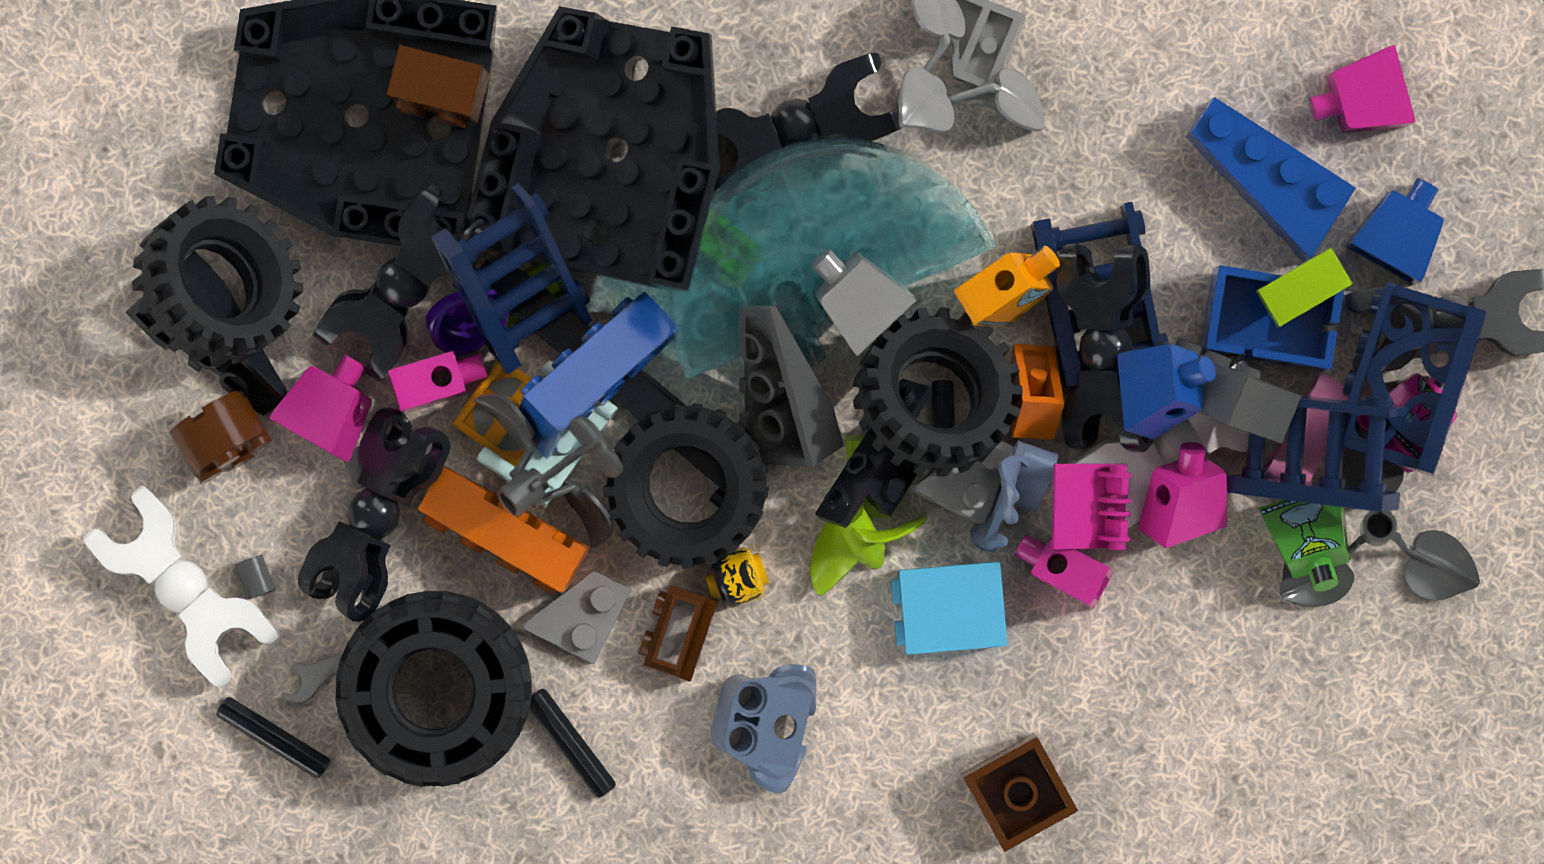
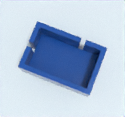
(1240, 322)

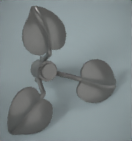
(529, 487)
(1437, 566)

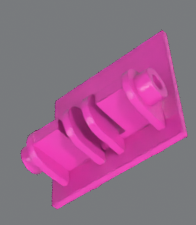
(1090, 506)

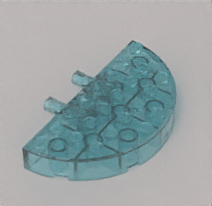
(793, 207)

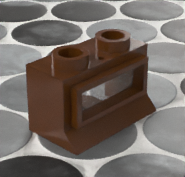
(679, 631)

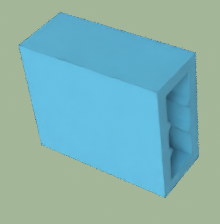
(950, 608)

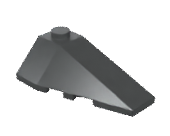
(782, 395)

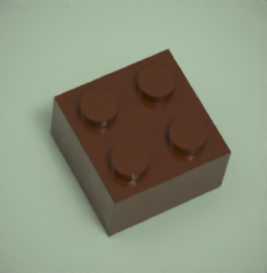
(437, 85)
(1019, 792)

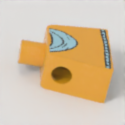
(1008, 287)

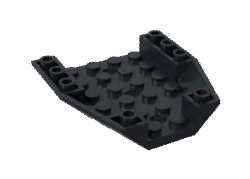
(323, 63)
(559, 138)

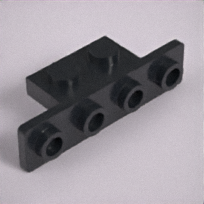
(871, 473)

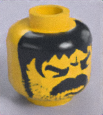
(738, 578)

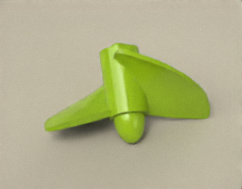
(842, 548)

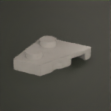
(986, 42)
(966, 492)
(581, 616)

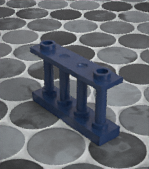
(475, 283)
(1064, 319)
(1331, 487)

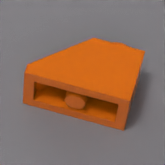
(1041, 389)

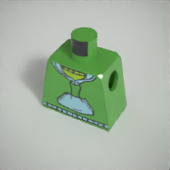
(1309, 539)

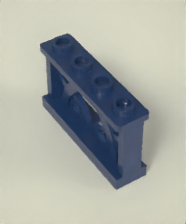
(1456, 342)

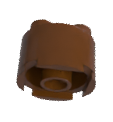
(220, 436)

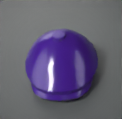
(453, 327)

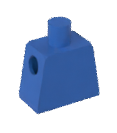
(1401, 232)
(1161, 387)

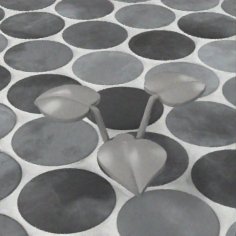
(924, 98)

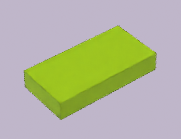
(1304, 287)

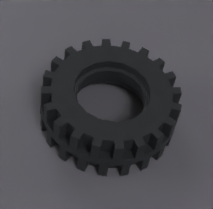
(254, 254)
(971, 358)
(665, 537)

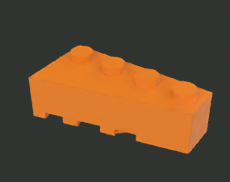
(486, 524)

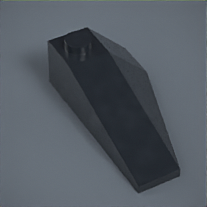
(252, 376)

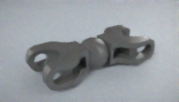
(1501, 324)

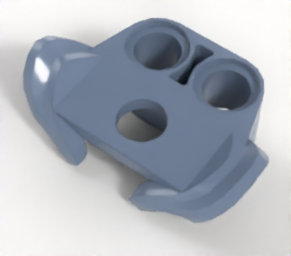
(1024, 484)
(785, 692)

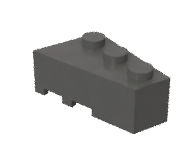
(1243, 399)

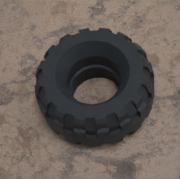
(447, 624)

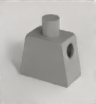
(859, 297)

